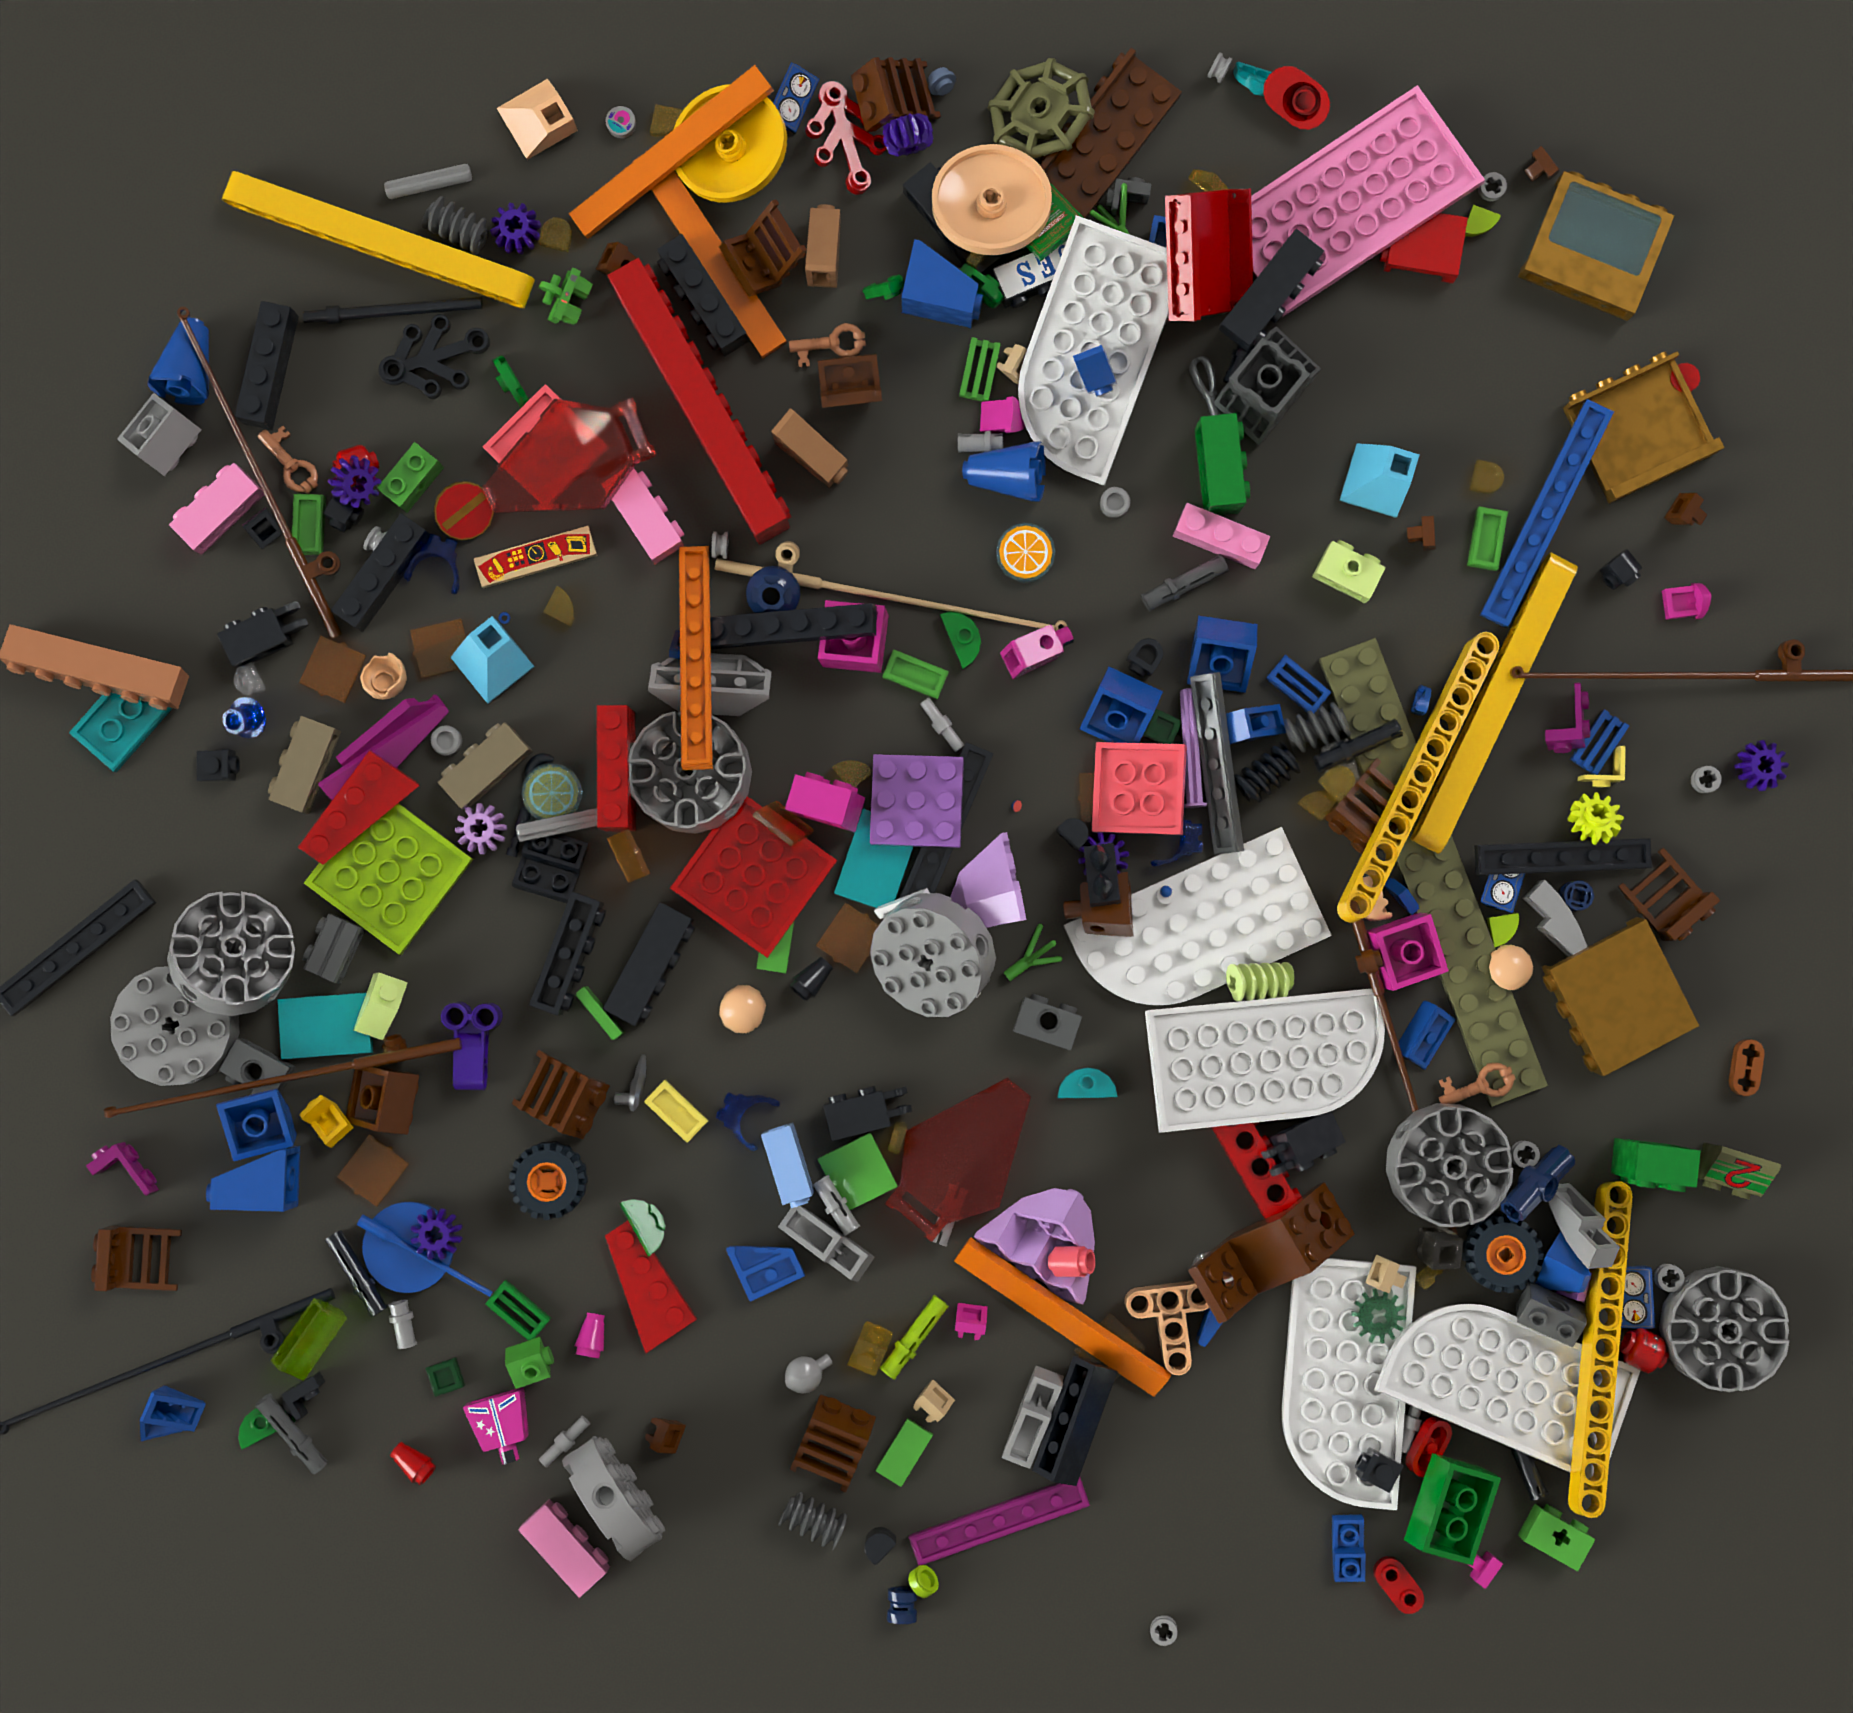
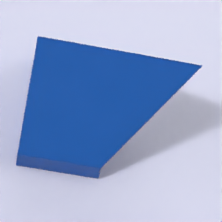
(1563, 1269)
(169, 1413)

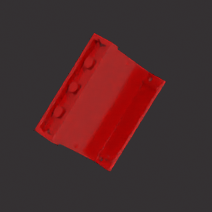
(1208, 251)

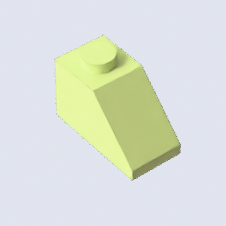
(380, 1005)

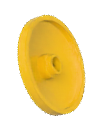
(740, 157)

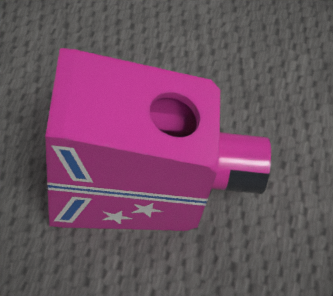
(1027, 654)
(500, 1422)

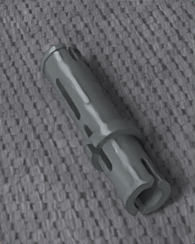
(1189, 580)
(298, 1442)

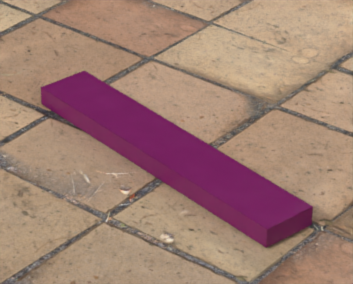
(997, 1521)

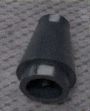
(810, 980)

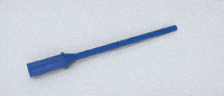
(387, 1235)

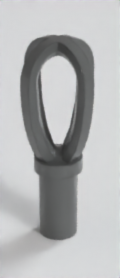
(1211, 395)

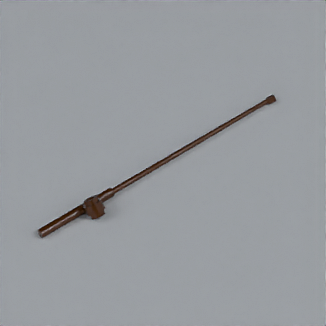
(308, 571)
(1790, 671)
(1369, 962)
(394, 1051)

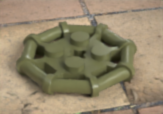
(1048, 122)

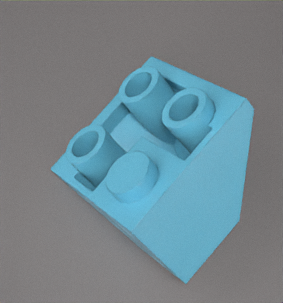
(1379, 478)
(491, 660)

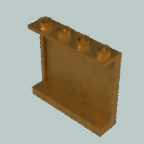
(1651, 427)
(1620, 998)

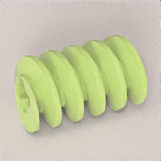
(1259, 980)

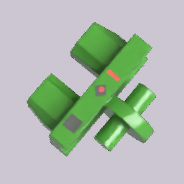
(571, 285)

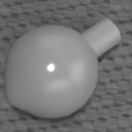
(805, 1373)

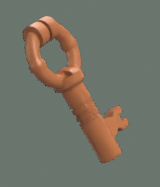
(831, 342)
(272, 442)
(1480, 1086)

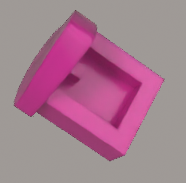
(1001, 416)
(1686, 601)

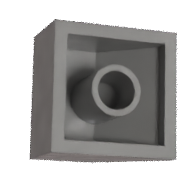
(159, 434)

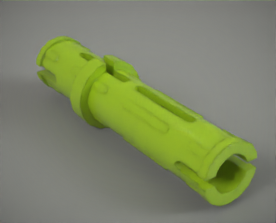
(913, 1338)

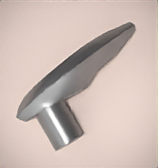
(636, 1087)

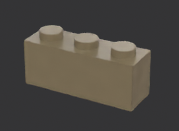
(303, 764)
(484, 765)

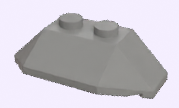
(735, 681)

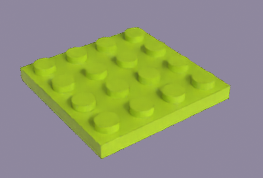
(391, 877)

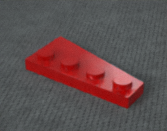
(360, 802)
(650, 1292)

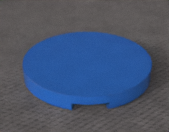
(393, 1264)

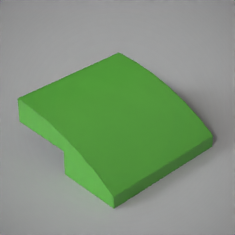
(858, 1171)

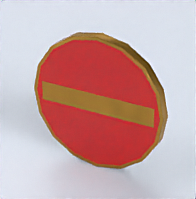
(463, 510)

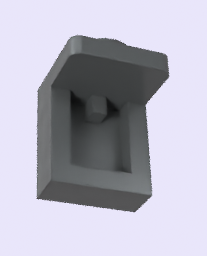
(1137, 192)

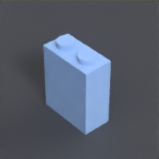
(788, 1165)

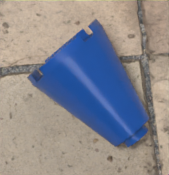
(179, 368)
(1009, 470)

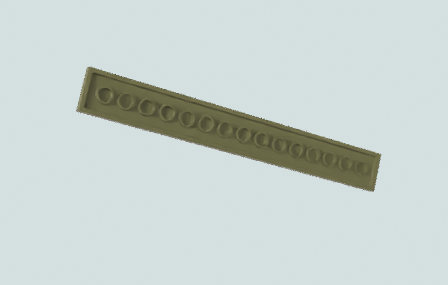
(1437, 882)

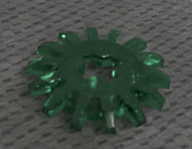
(1365, 1316)

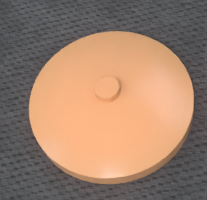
(991, 199)

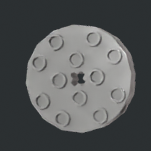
(682, 800)
(203, 949)
(932, 955)
(149, 1044)
(1478, 1158)
(1754, 1325)
(613, 1498)

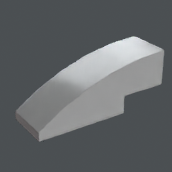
(1558, 921)
(1583, 1228)
(826, 1242)
(1033, 1417)

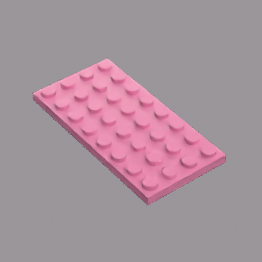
(1364, 191)

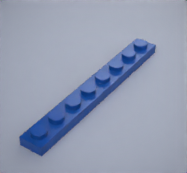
(1546, 513)

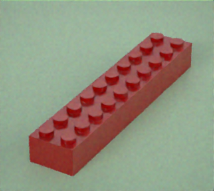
(696, 395)

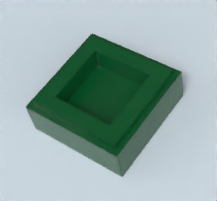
(1162, 728)
(445, 1376)

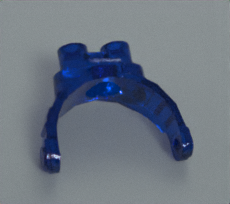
(437, 548)
(1188, 843)
(735, 1108)

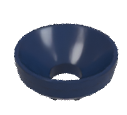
(774, 577)

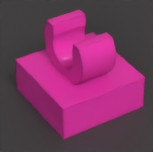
(971, 1319)
(1485, 1568)

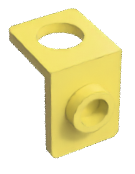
(1618, 771)

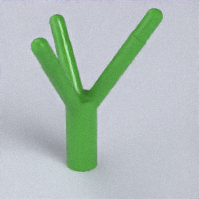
(1107, 219)
(1031, 960)

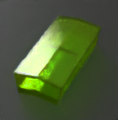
(308, 1339)

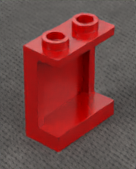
(1430, 248)

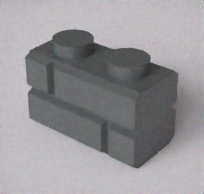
(333, 948)

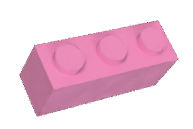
(216, 508)
(647, 517)
(1221, 536)
(565, 1547)

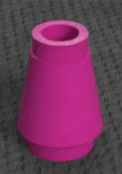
(591, 1336)

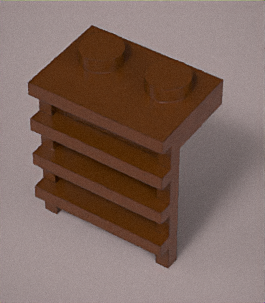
(881, 94)
(763, 253)
(849, 380)
(1353, 817)
(1685, 910)
(575, 1103)
(116, 1256)
(838, 1428)

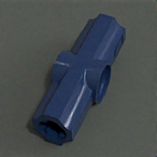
(1537, 1183)

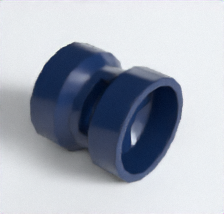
(1572, 897)
(901, 1605)

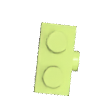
(1349, 571)

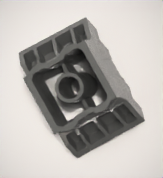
(1267, 384)

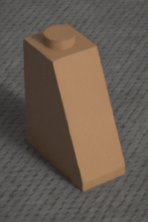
(823, 246)
(810, 449)

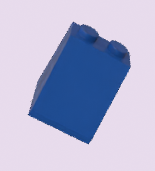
(939, 289)
(259, 1185)

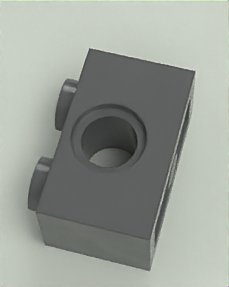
(1060, 1035)
(244, 1055)
(1551, 1314)

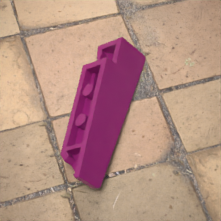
(389, 738)

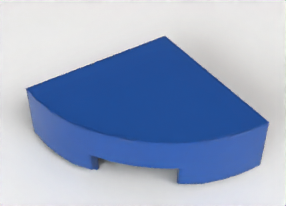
(1421, 700)
(1402, 895)

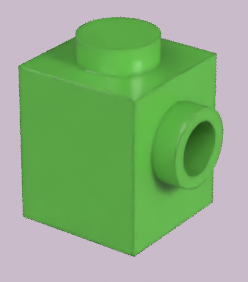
(528, 1362)

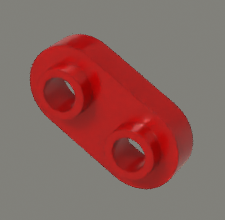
(1431, 1438)
(1399, 1585)

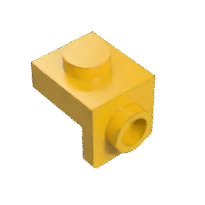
(326, 1120)

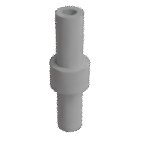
(942, 724)
(1411, 1424)
(564, 1441)

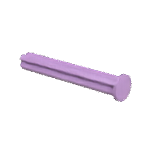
(1193, 774)

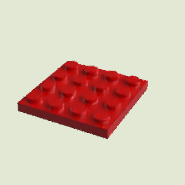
(753, 879)

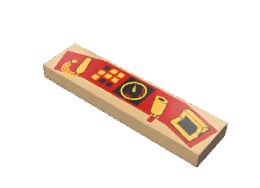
(535, 557)

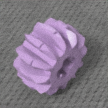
(474, 821)

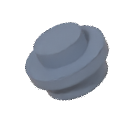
(941, 81)

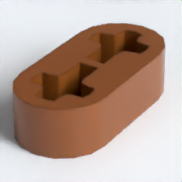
(1754, 1067)

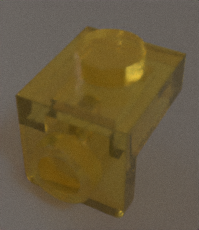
(870, 1348)

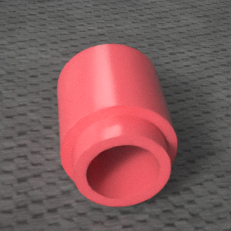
(1071, 1261)

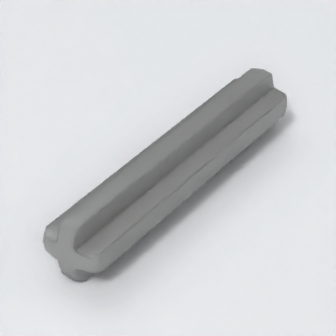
(428, 181)
(557, 825)

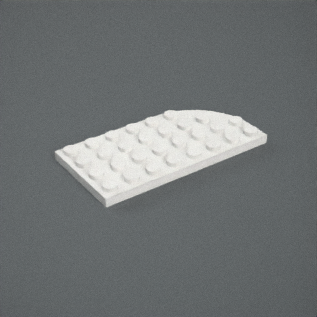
(1104, 294)
(1218, 915)
(1262, 1058)
(1332, 1378)
(1497, 1380)

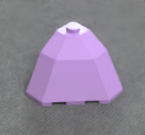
(991, 886)
(1033, 1228)

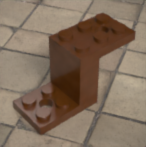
(1271, 1252)

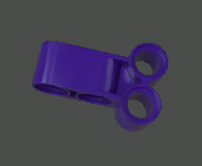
(471, 1062)

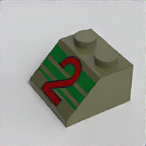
(1735, 1170)

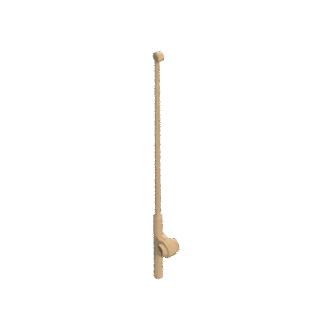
(817, 583)

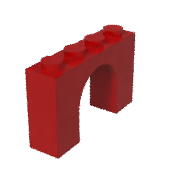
(614, 802)

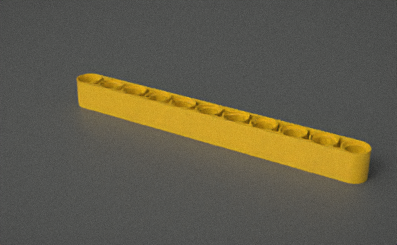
(378, 239)
(1493, 703)
(1409, 786)
(1606, 1363)

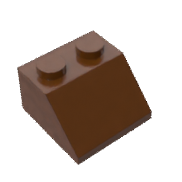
(382, 1099)

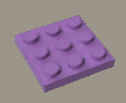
(916, 800)

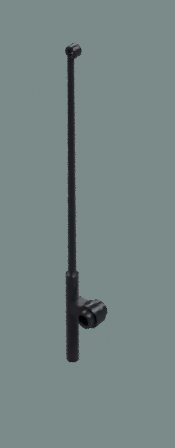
(267, 1323)

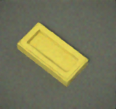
(676, 1111)

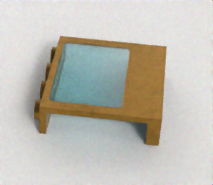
(1597, 245)

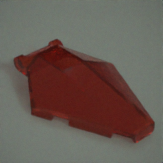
(569, 459)
(961, 1157)

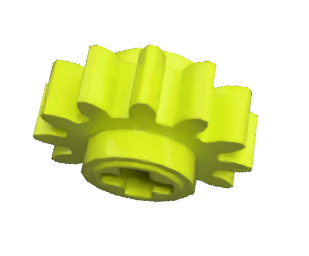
(1595, 818)

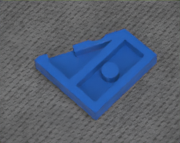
(764, 1268)

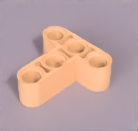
(1166, 1315)

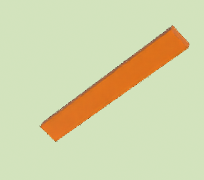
(671, 152)
(705, 244)
(695, 658)
(1062, 1317)

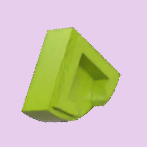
(1480, 221)
(1503, 928)

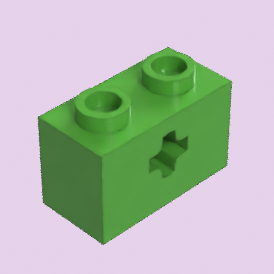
(410, 477)
(1570, 1548)

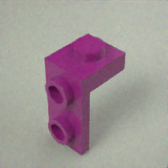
(1571, 738)
(128, 1156)

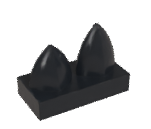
(1102, 875)

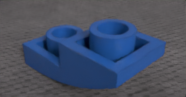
(1348, 1548)

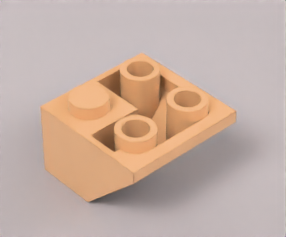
(537, 119)

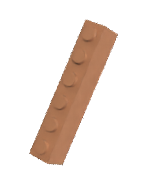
(93, 667)

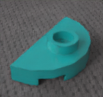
(1251, 77)
(1087, 1084)

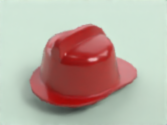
(1296, 97)

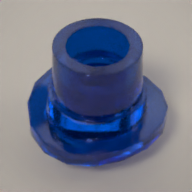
(245, 718)

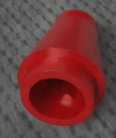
(413, 1463)

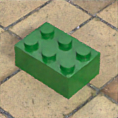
(1221, 464)
(1655, 1164)
(1452, 1509)

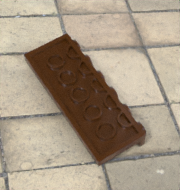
(1126, 114)

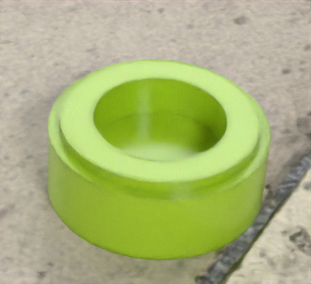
(923, 1581)

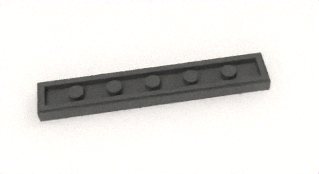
(1217, 763)

